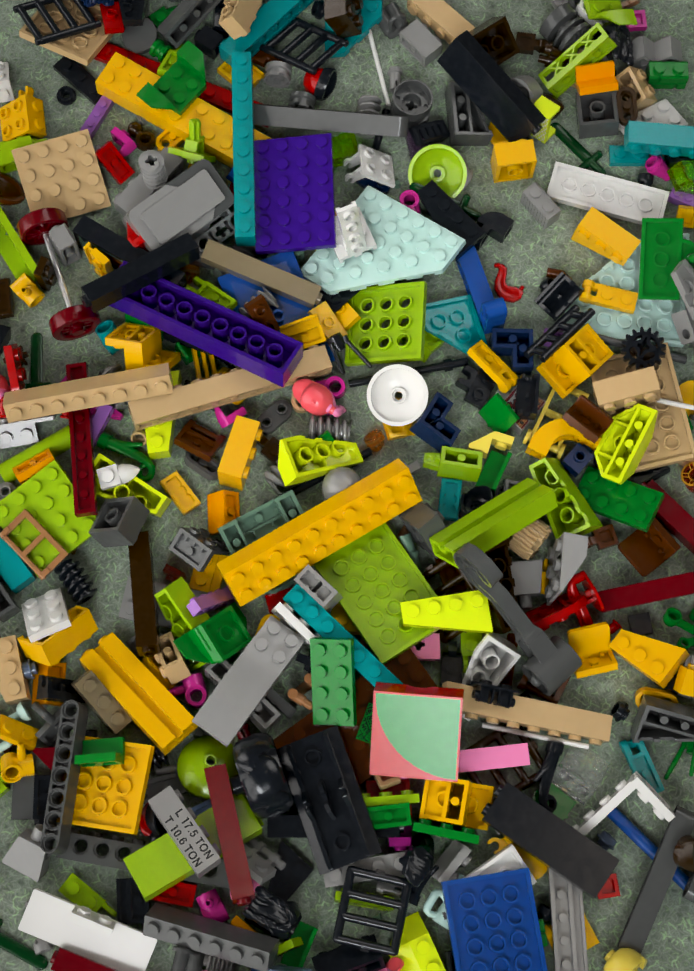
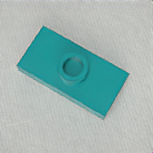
(450, 498)

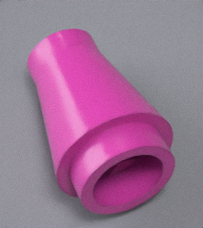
(656, 166)

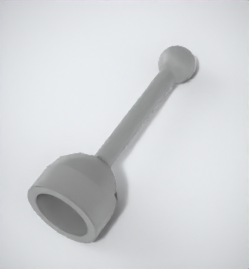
(40, 946)

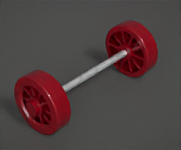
(74, 320)

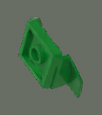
(180, 83)
(216, 637)

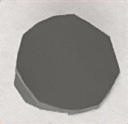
(140, 38)

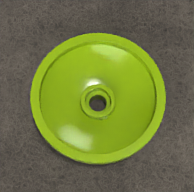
(446, 160)
(193, 761)

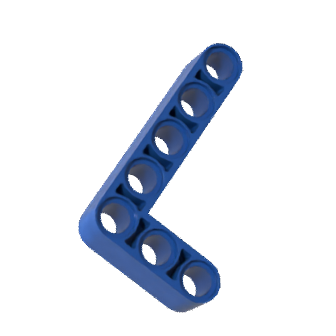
(490, 311)

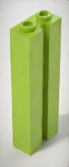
(495, 519)
(163, 865)

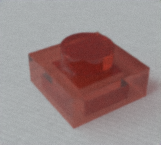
(172, 573)

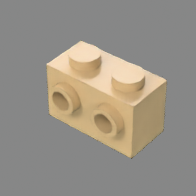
(636, 79)
(171, 660)

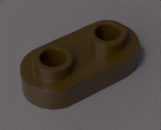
(626, 107)

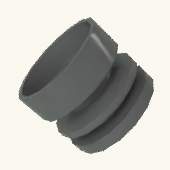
(564, 27)
(413, 100)

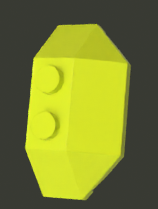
(625, 443)
(417, 947)

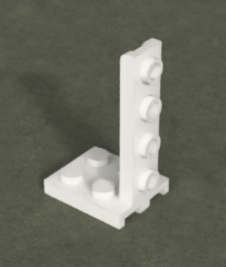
(352, 233)
(608, 803)

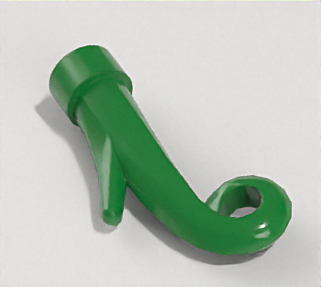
(128, 449)

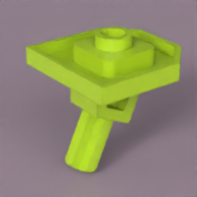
(193, 146)

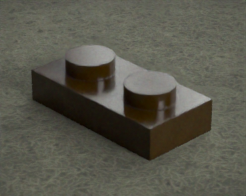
(45, 274)

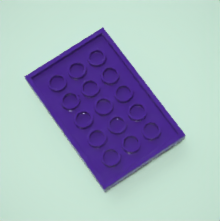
(294, 194)

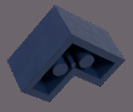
(513, 344)
(433, 426)

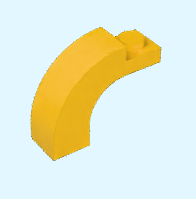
(552, 433)

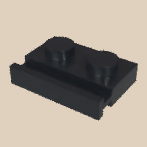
(130, 902)

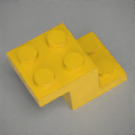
(141, 346)
(575, 361)
(456, 802)

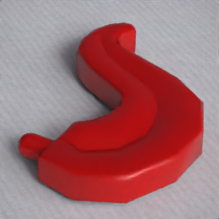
(509, 293)

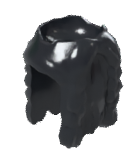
(622, 38)
(273, 914)

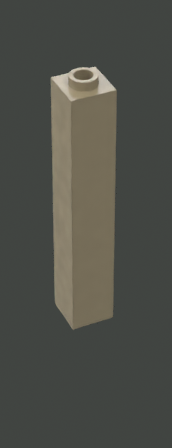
(261, 274)

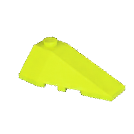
(307, 459)

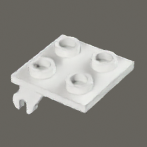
(374, 166)

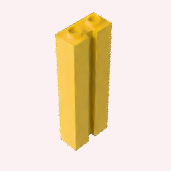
(139, 693)

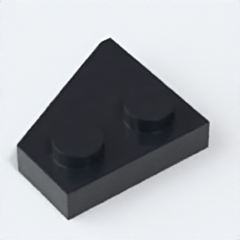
(292, 876)

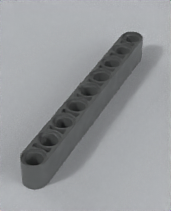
(331, 120)

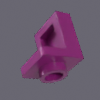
(401, 843)

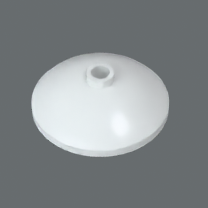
(382, 393)

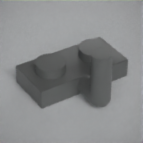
(49, 730)

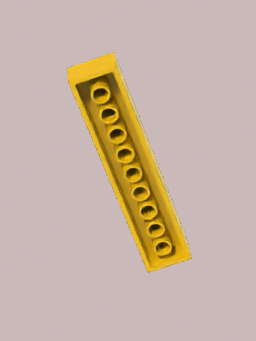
(125, 78)
(319, 532)

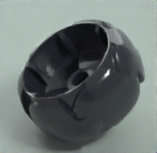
(261, 776)

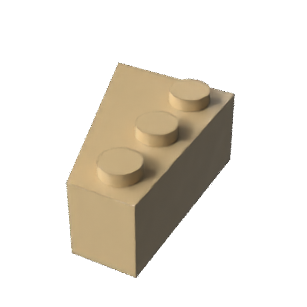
(13, 684)

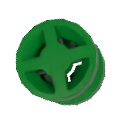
(159, 49)

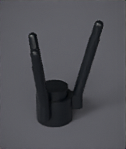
(336, 344)

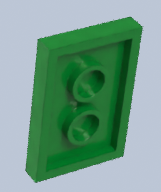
(445, 830)

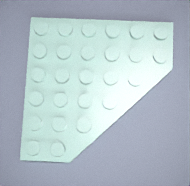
(405, 249)
(647, 313)

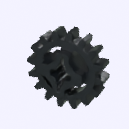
(635, 347)

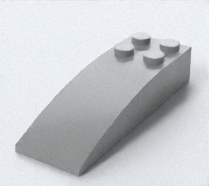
(249, 681)

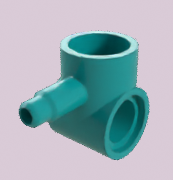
(103, 330)

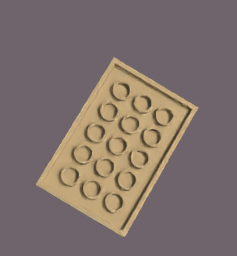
(672, 434)

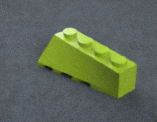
(173, 604)

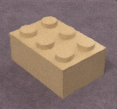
(627, 390)

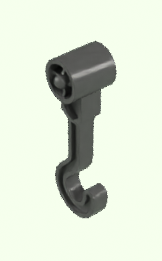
(549, 660)

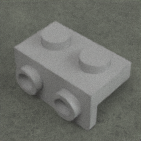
(451, 860)

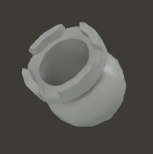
(338, 480)

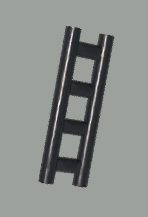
(558, 341)

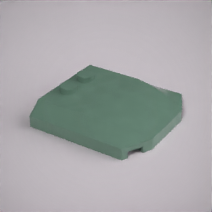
(258, 523)

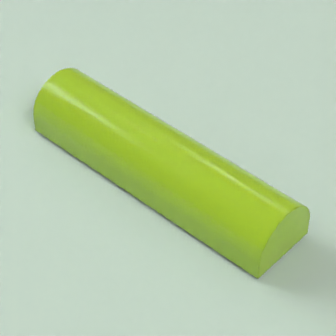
(56, 442)

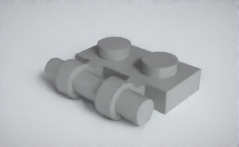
(261, 869)

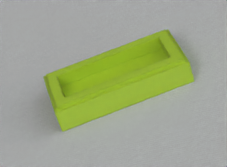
(289, 945)

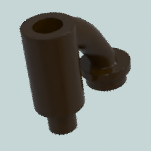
(555, 53)

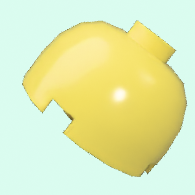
(624, 960)

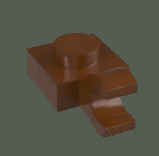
(603, 538)

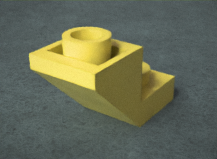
(495, 438)

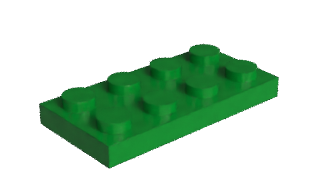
(624, 503)
(333, 681)

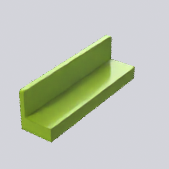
(14, 251)

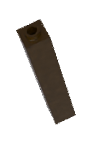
(143, 596)

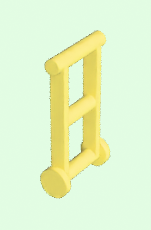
(557, 449)

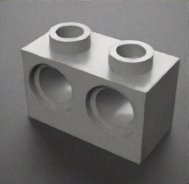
(318, 588)

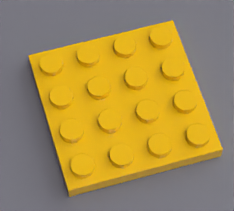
(113, 794)

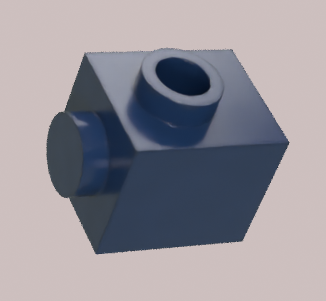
(573, 464)

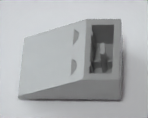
(565, 559)

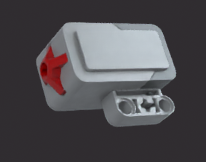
(183, 207)

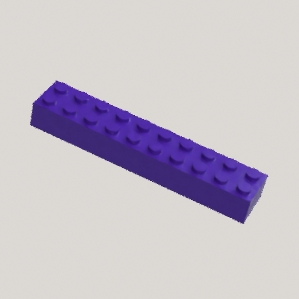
(215, 329)

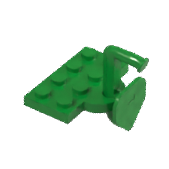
(660, 253)

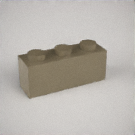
(101, 702)

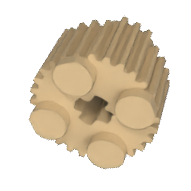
(529, 539)

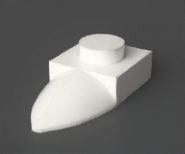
(116, 475)

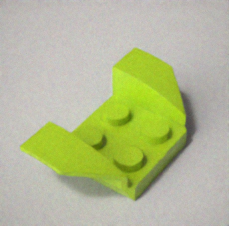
(610, 11)

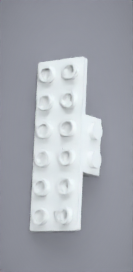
(86, 932)

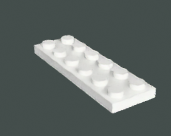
(606, 194)

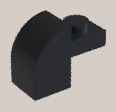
(495, 225)

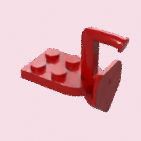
(16, 373)
(569, 603)

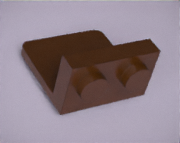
(648, 549)

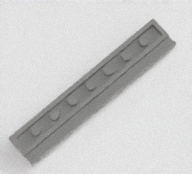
(567, 924)

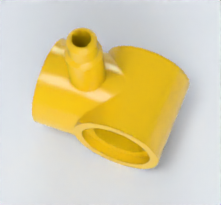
(27, 290)
(16, 765)

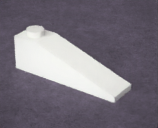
(491, 660)

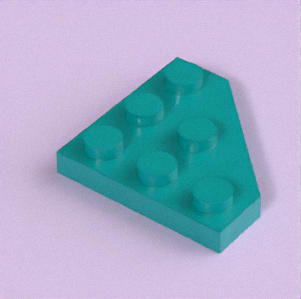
(371, 13)
(454, 322)

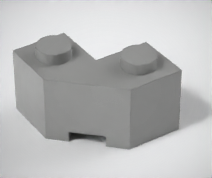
(662, 50)

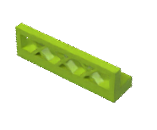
(593, 52)

